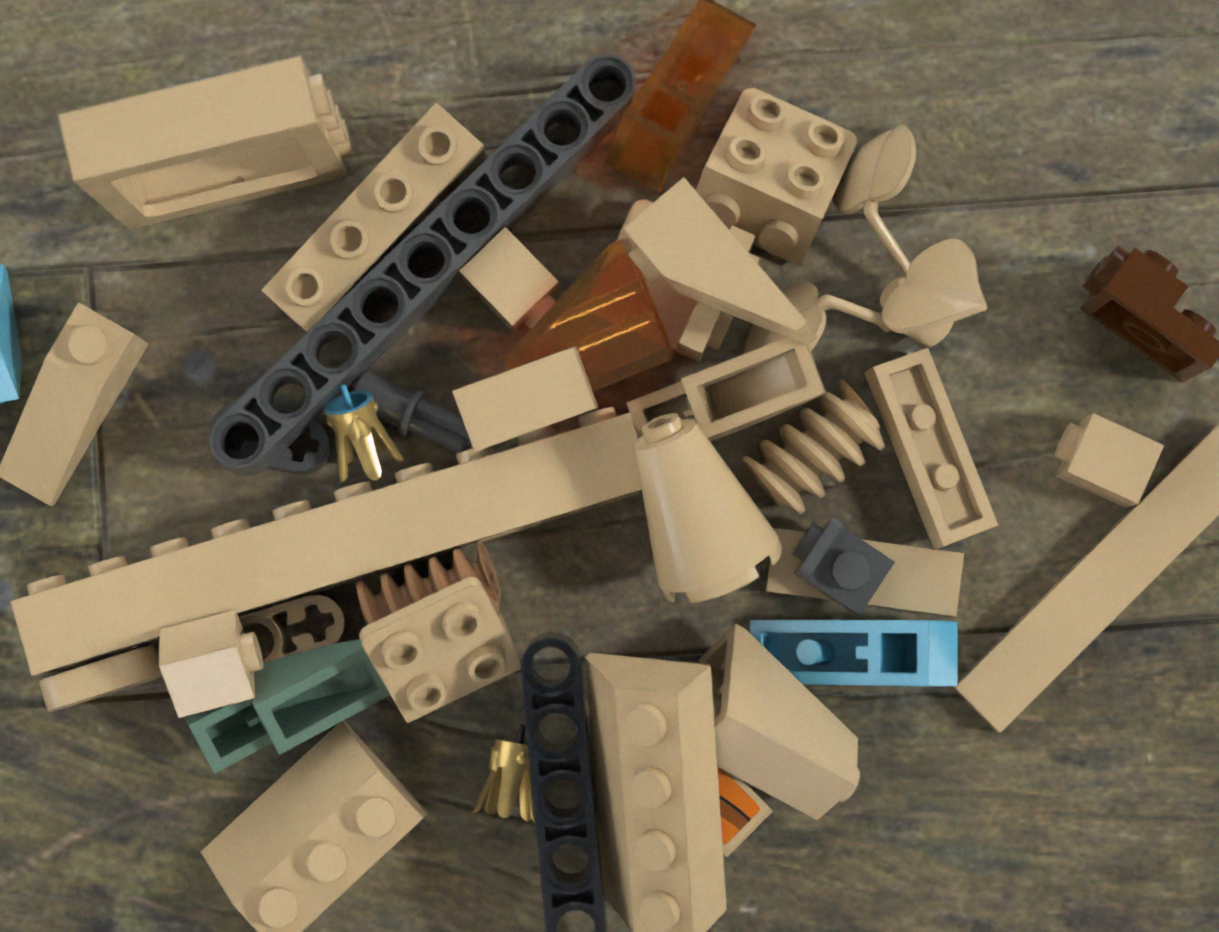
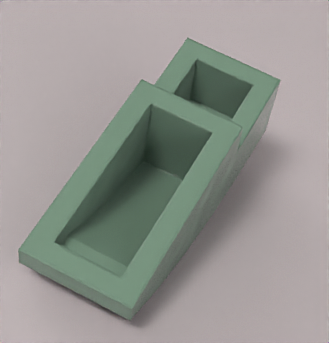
(291, 703)

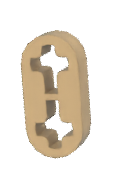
(101, 678)

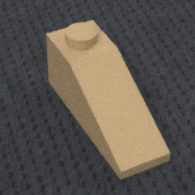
(706, 262)
(69, 402)

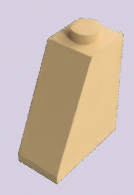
(776, 729)

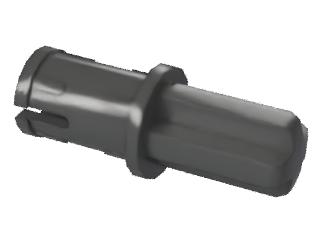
(415, 414)

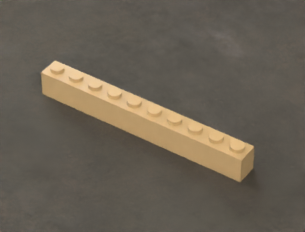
(329, 544)

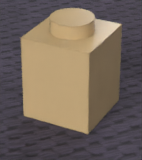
(511, 281)
(1107, 459)
(209, 663)

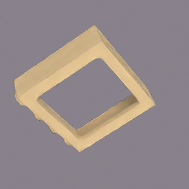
(208, 143)

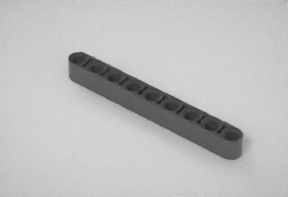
(435, 234)

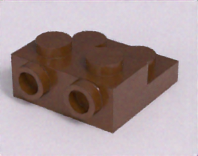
(1136, 300)

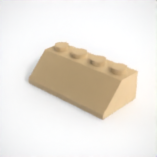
(657, 791)

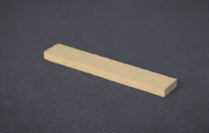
(1096, 588)

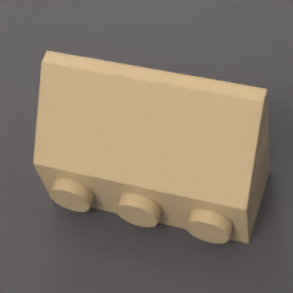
(312, 834)

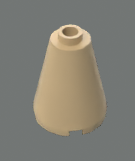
(698, 514)

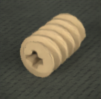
(816, 449)

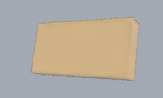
(525, 399)

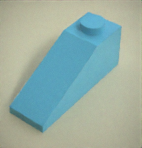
(864, 651)

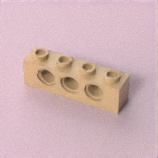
(376, 216)

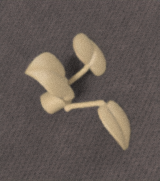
(935, 287)

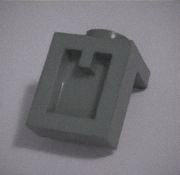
(841, 565)

